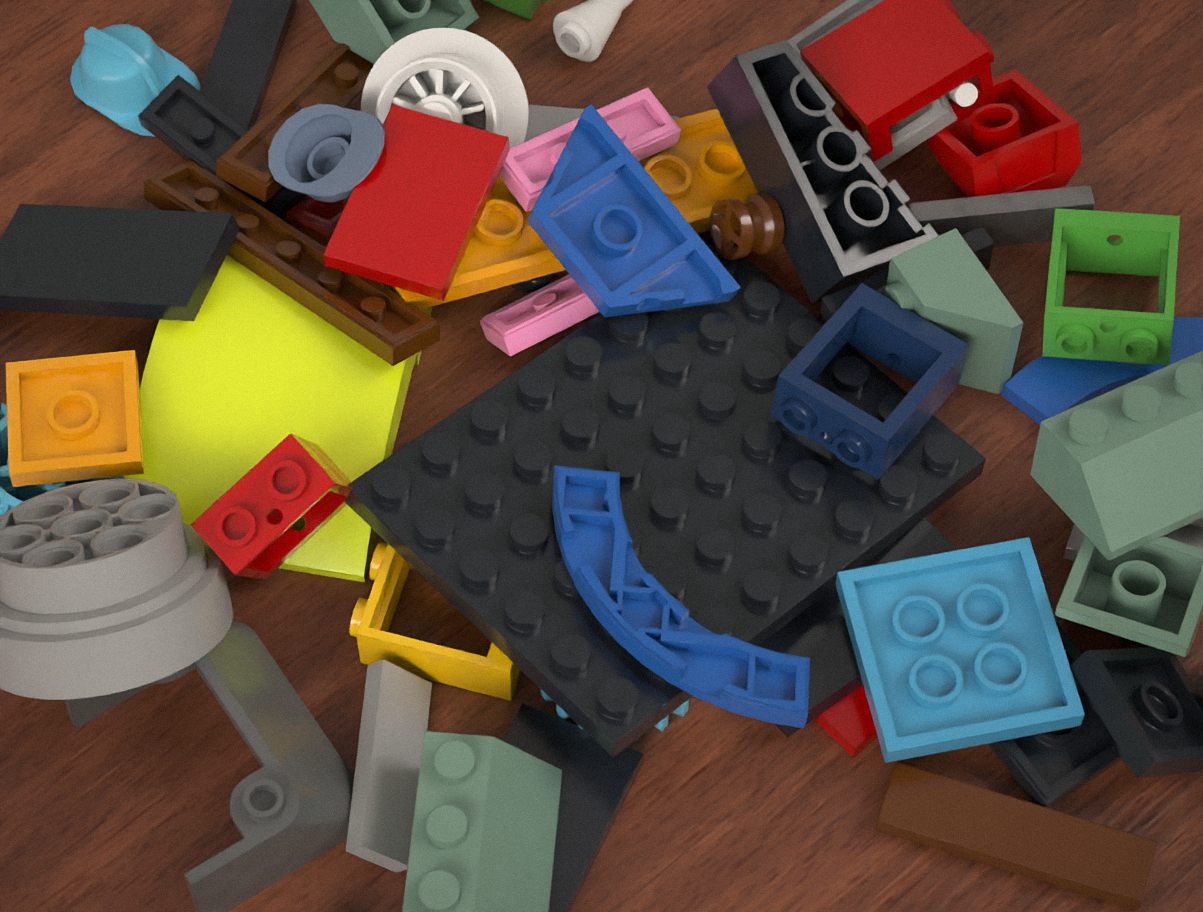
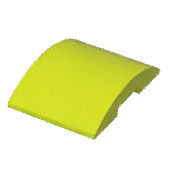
(247, 378)

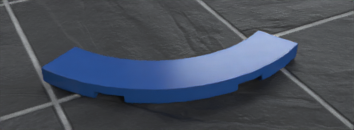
(1059, 384)
(654, 623)

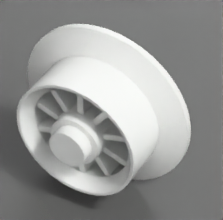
(451, 78)

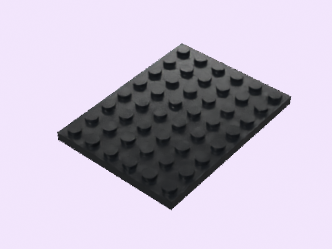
(711, 489)

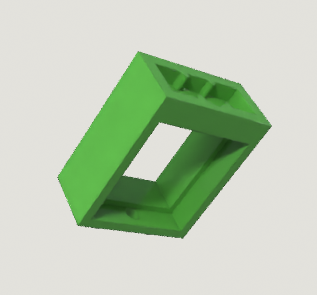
(1083, 244)

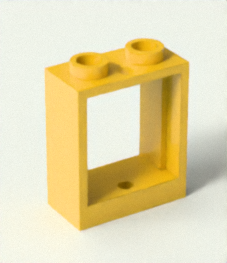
(371, 622)

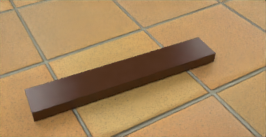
(297, 266)

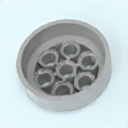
(104, 591)

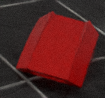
(1008, 141)

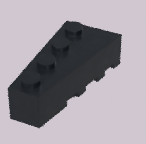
(833, 199)

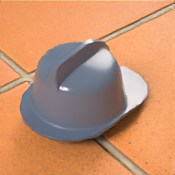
(326, 151)

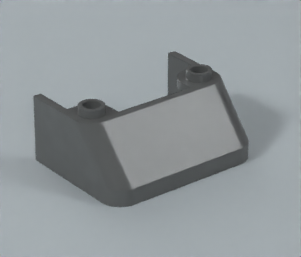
(286, 808)

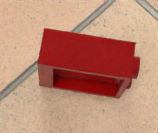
(255, 517)

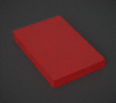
(418, 203)

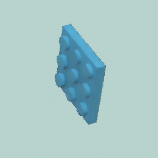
(958, 649)

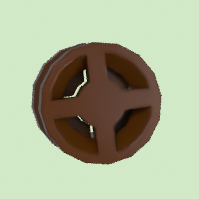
(746, 226)

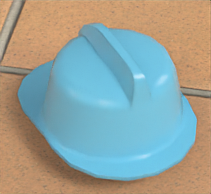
(124, 73)

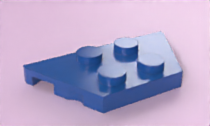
(622, 231)

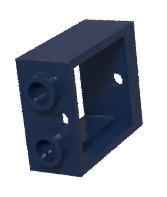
(891, 337)

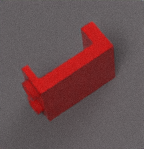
(896, 64)

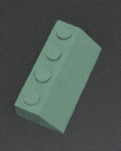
(1129, 459)
(482, 827)

